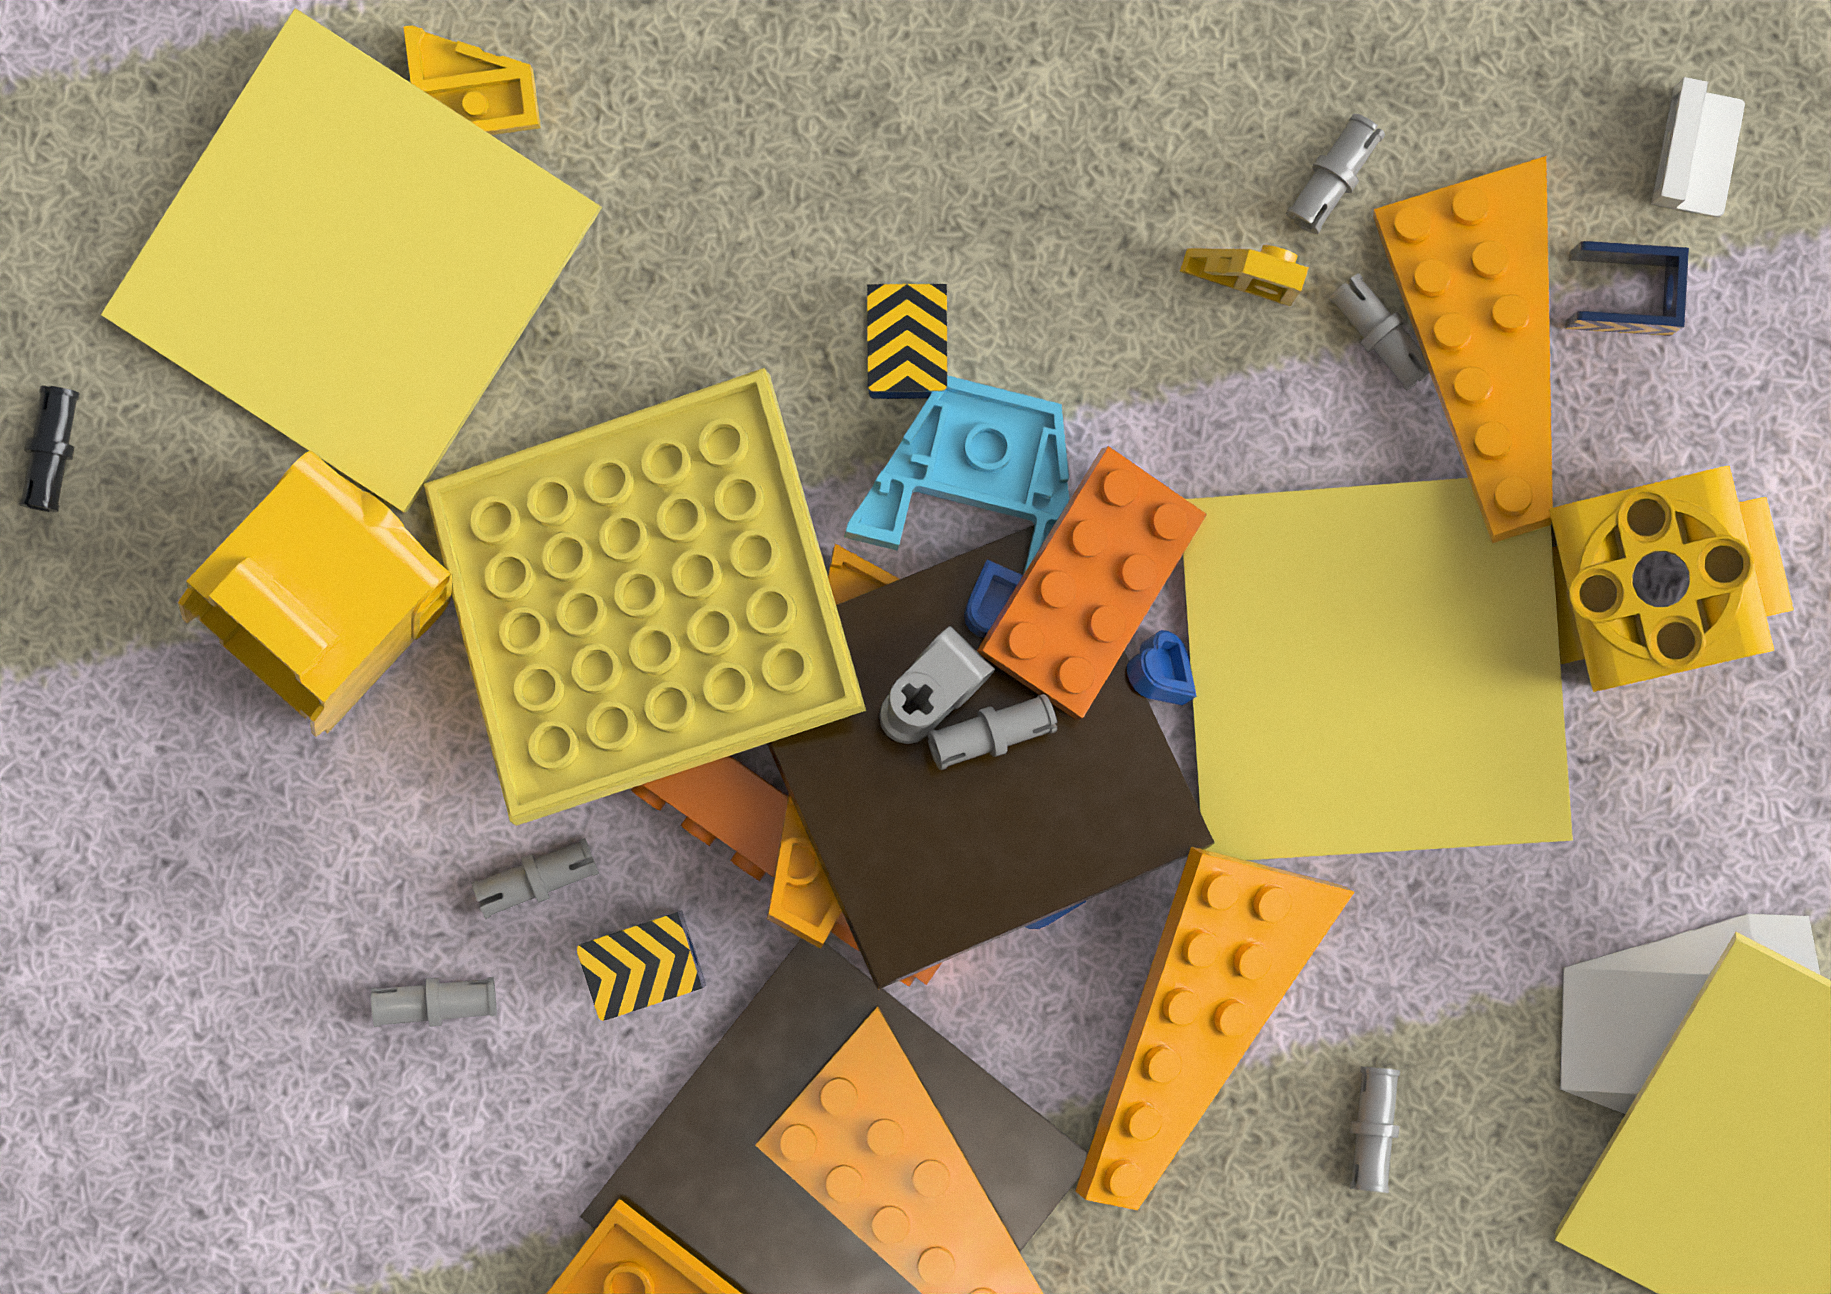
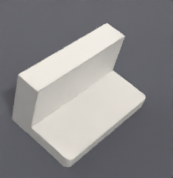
(1698, 150)

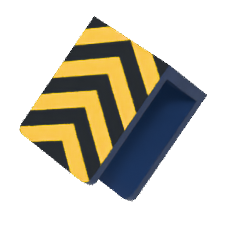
(1675, 288)
(906, 340)
(641, 966)

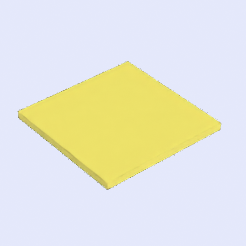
(351, 260)
(642, 597)
(1373, 674)
(1726, 1146)

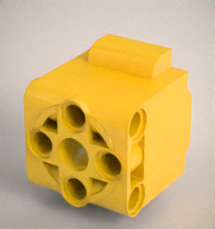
(1730, 565)
(318, 591)

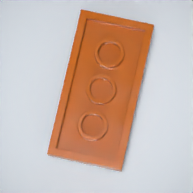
(1091, 583)

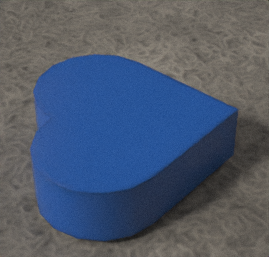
(989, 597)
(1162, 670)

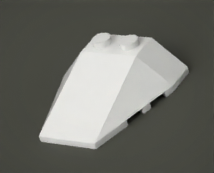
(1630, 1002)

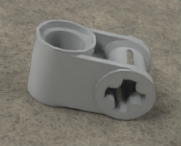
(938, 682)

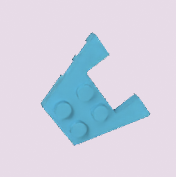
(974, 450)

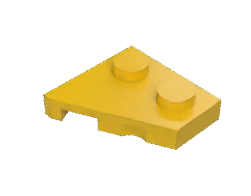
(479, 86)
(1263, 274)

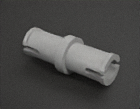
(1335, 173)
(1381, 331)
(992, 731)
(535, 878)
(433, 1002)
(1374, 1129)

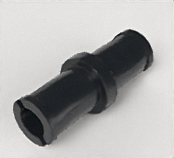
(49, 448)

